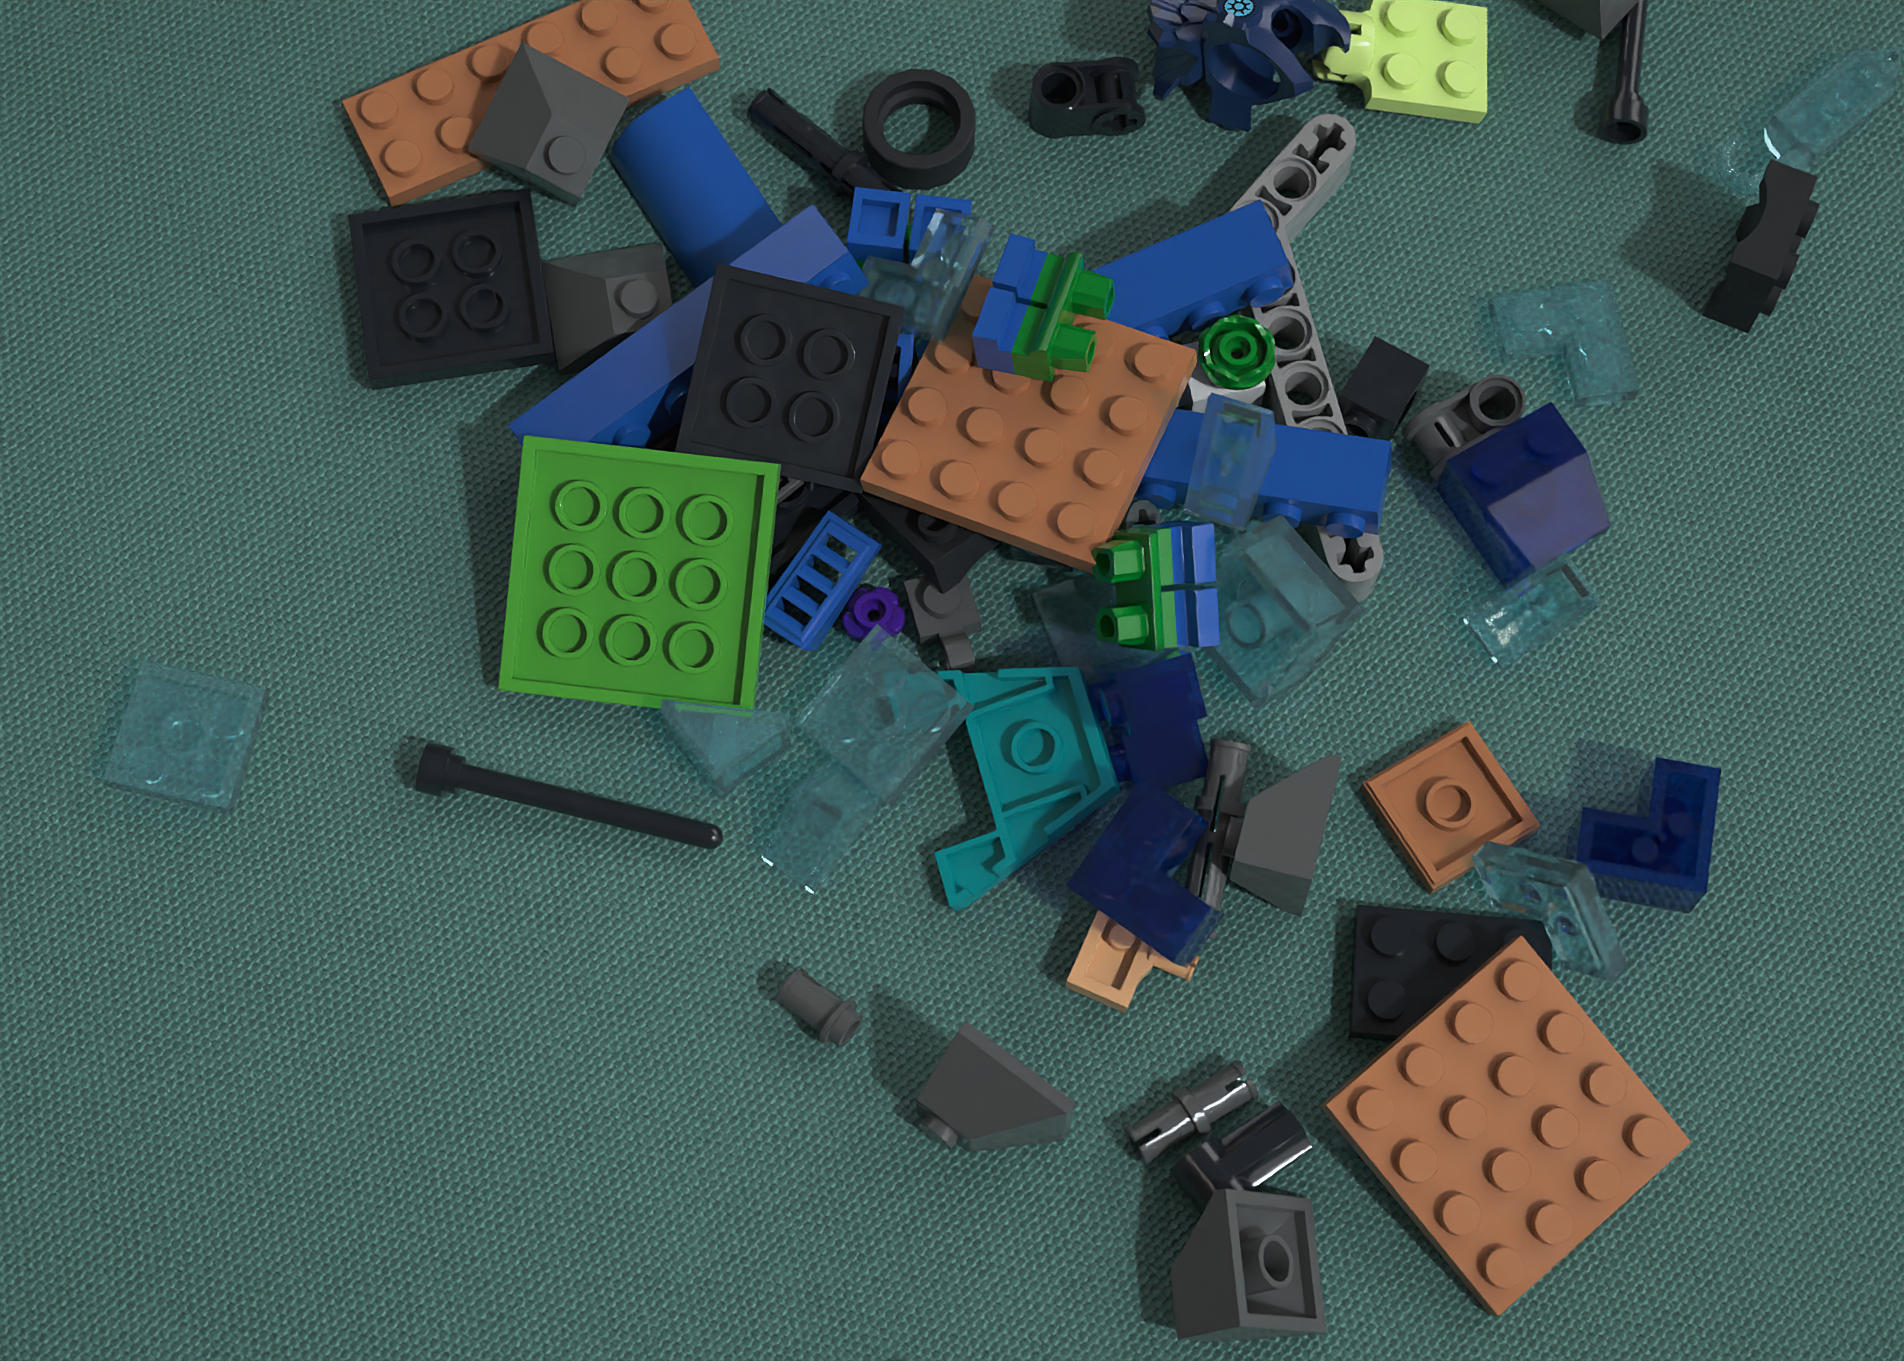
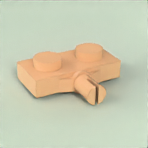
(1115, 963)

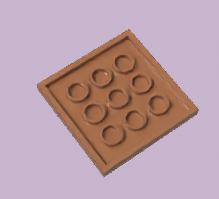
(1028, 454)
(1505, 1125)

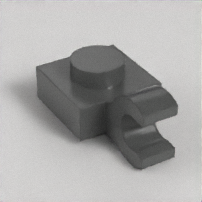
(945, 619)

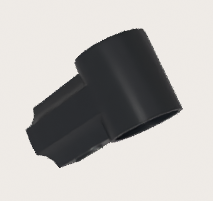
(1243, 1157)

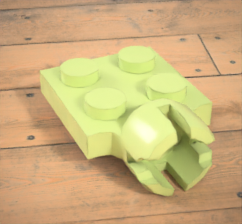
(1415, 58)

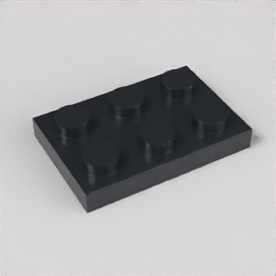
(1416, 957)

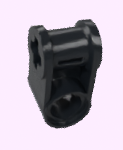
(1091, 98)

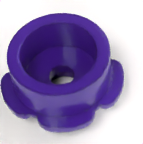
(880, 600)

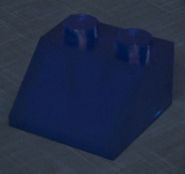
(1525, 493)

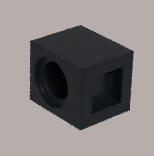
(1381, 391)

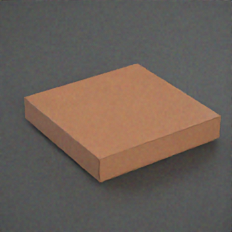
(1447, 805)

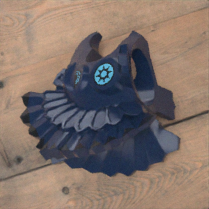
(1241, 49)

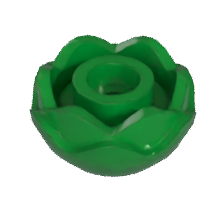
(1239, 335)

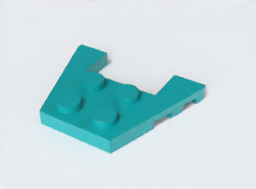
(1039, 768)

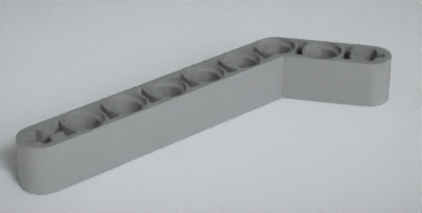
(1290, 318)

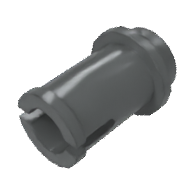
(820, 1008)

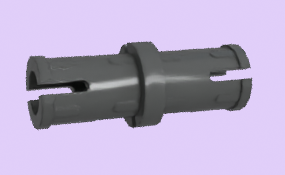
(1191, 1112)

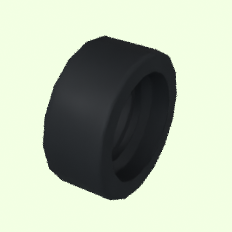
(919, 88)

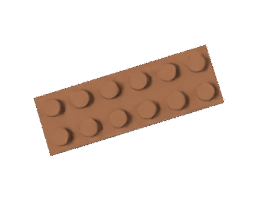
(426, 119)

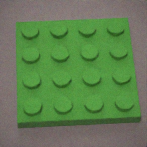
(638, 575)

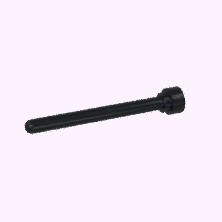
(1625, 115)
(445, 772)

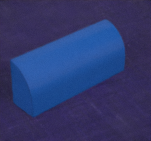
(692, 186)

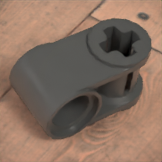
(1458, 422)

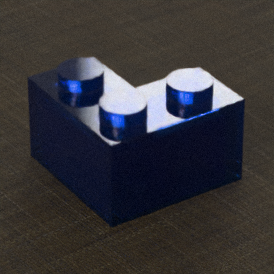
(1152, 717)
(1660, 852)
(1133, 871)

